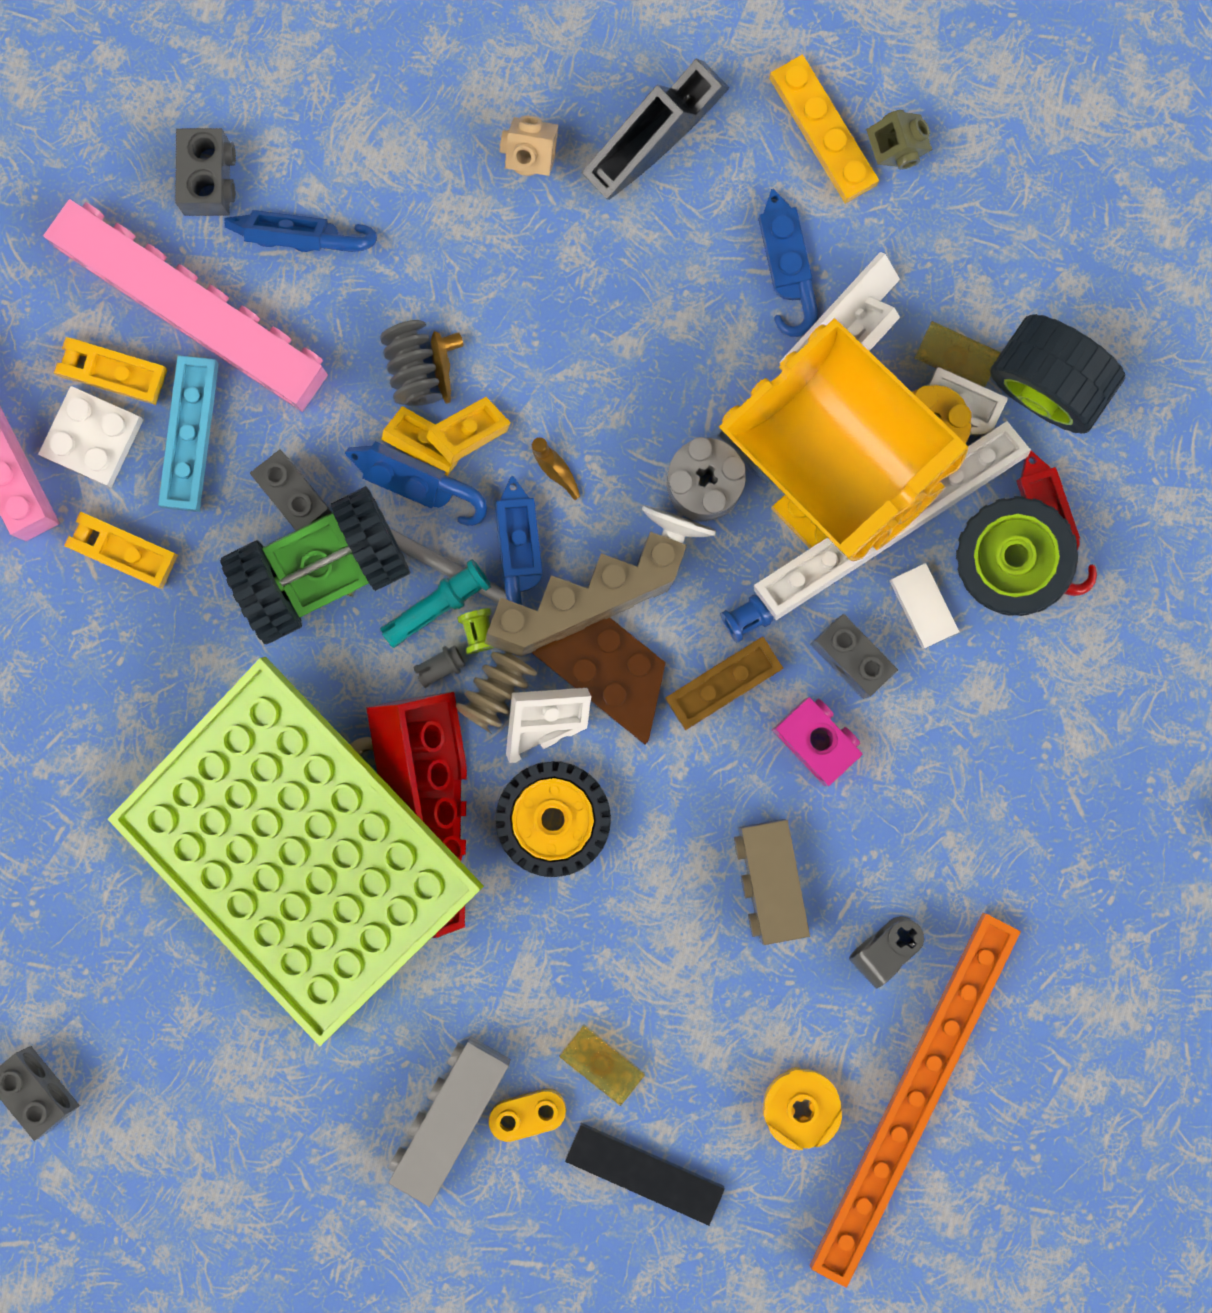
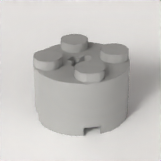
(700, 458)

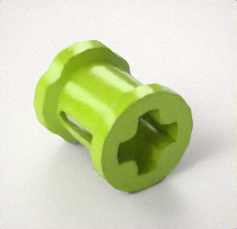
(476, 626)

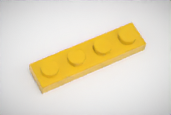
(823, 129)

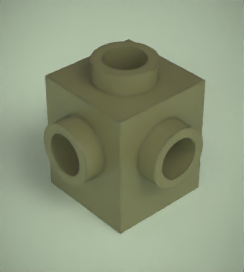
(899, 139)

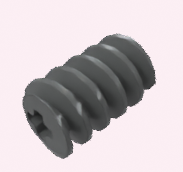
(408, 364)

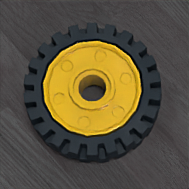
(546, 850)

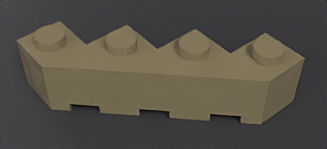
(571, 607)

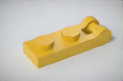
(111, 371)
(122, 551)

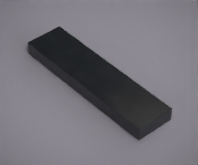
(645, 1174)

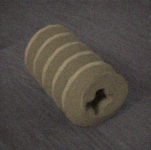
(495, 690)

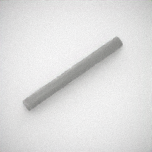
(440, 563)

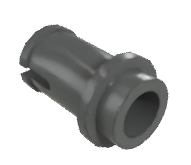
(439, 666)

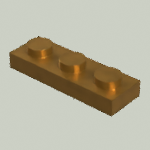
(724, 683)

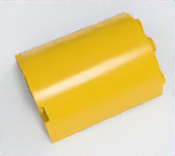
(846, 441)

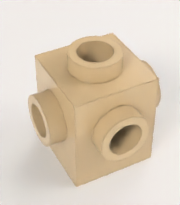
(529, 146)

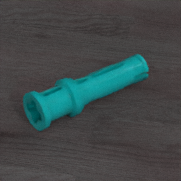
(450, 594)

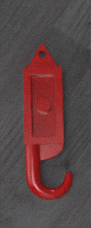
(1044, 484)

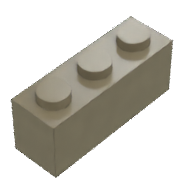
(772, 882)

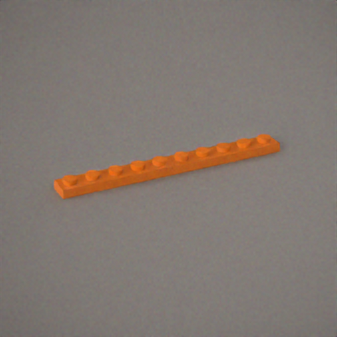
(914, 1100)

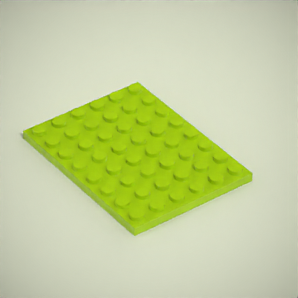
(294, 851)

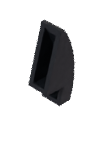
(655, 128)

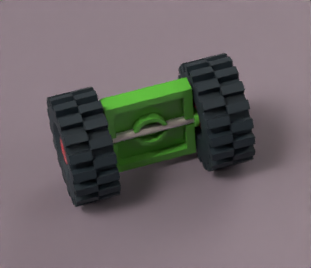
(314, 566)

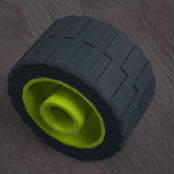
(1057, 373)
(1017, 556)

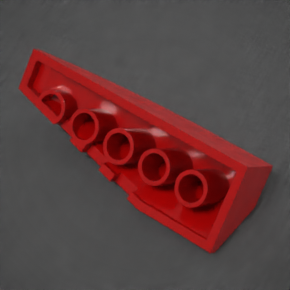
(423, 762)

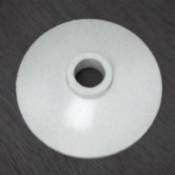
(675, 526)

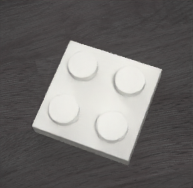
(90, 436)

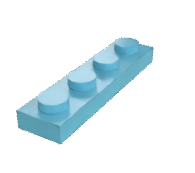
(188, 433)

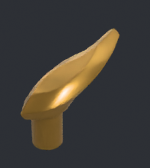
(440, 347)
(554, 466)

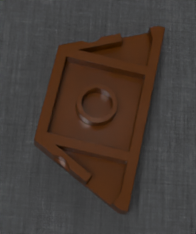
(614, 668)

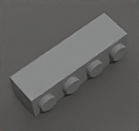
(449, 1121)

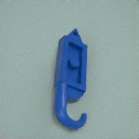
(298, 232)
(788, 261)
(414, 479)
(518, 541)

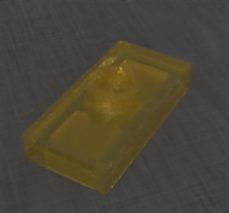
(956, 354)
(602, 1064)

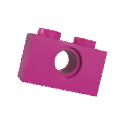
(796, 732)

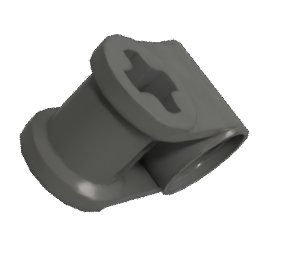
(881, 956)

